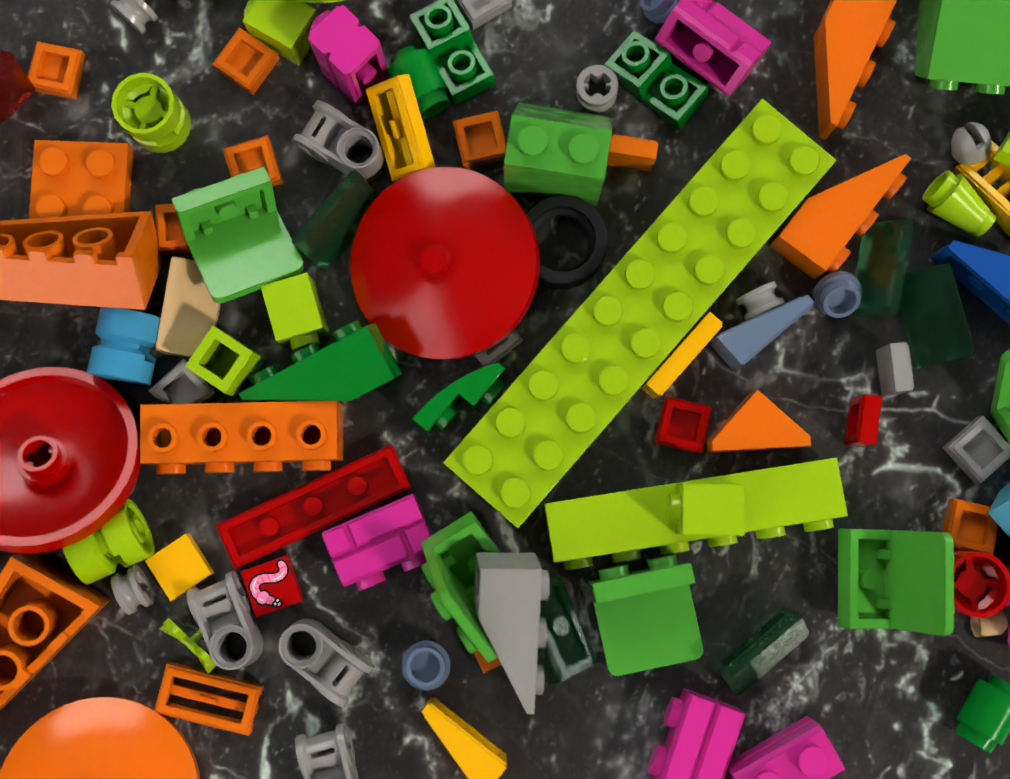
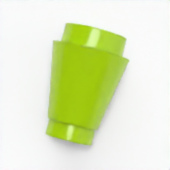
(958, 203)

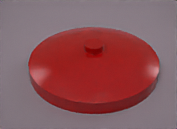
(445, 263)
(62, 457)

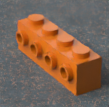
(241, 435)

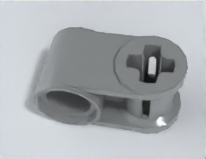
(334, 139)
(224, 618)
(326, 662)
(331, 764)

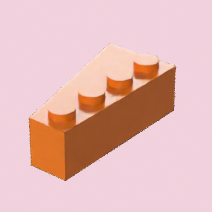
(80, 260)
(38, 618)

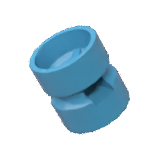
(124, 346)

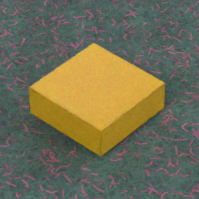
(179, 567)

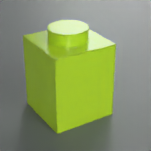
(281, 26)
(295, 311)
(225, 362)
(708, 509)

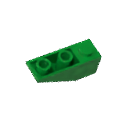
(335, 373)

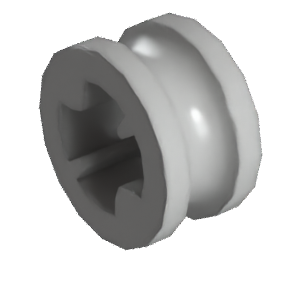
(135, 13)
(597, 102)
(760, 300)
(132, 589)

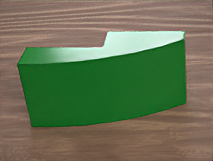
(453, 50)
(656, 81)
(476, 387)

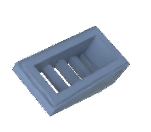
(747, 339)

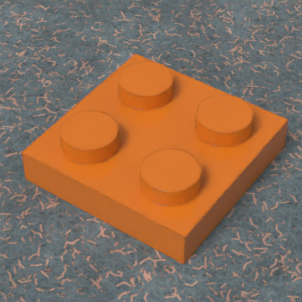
(80, 178)

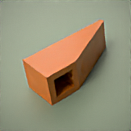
(842, 55)
(826, 222)

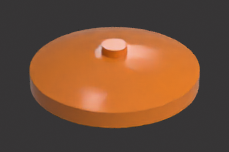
(102, 742)

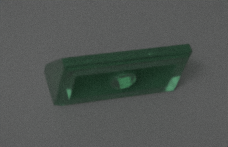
(335, 222)
(883, 268)
(935, 317)
(567, 644)
(762, 650)

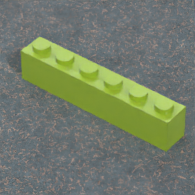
(639, 517)

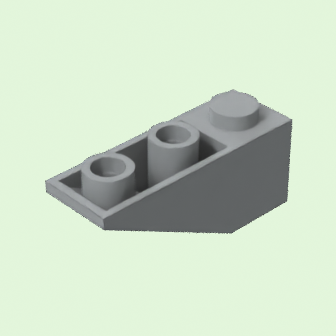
(508, 608)

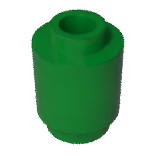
(425, 78)
(986, 714)

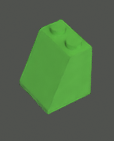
(964, 44)
(556, 153)

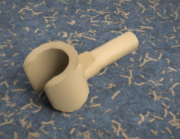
(989, 626)

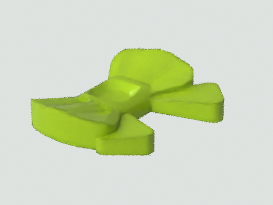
(191, 643)

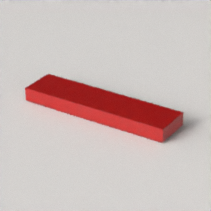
(313, 506)

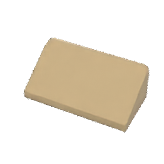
(186, 310)

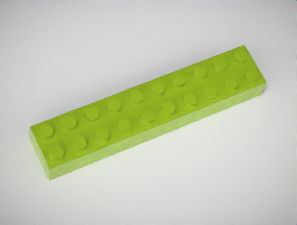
(639, 313)

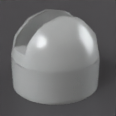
(964, 148)

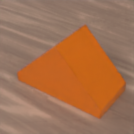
(755, 427)

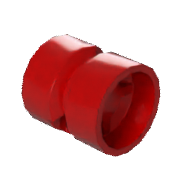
(979, 584)

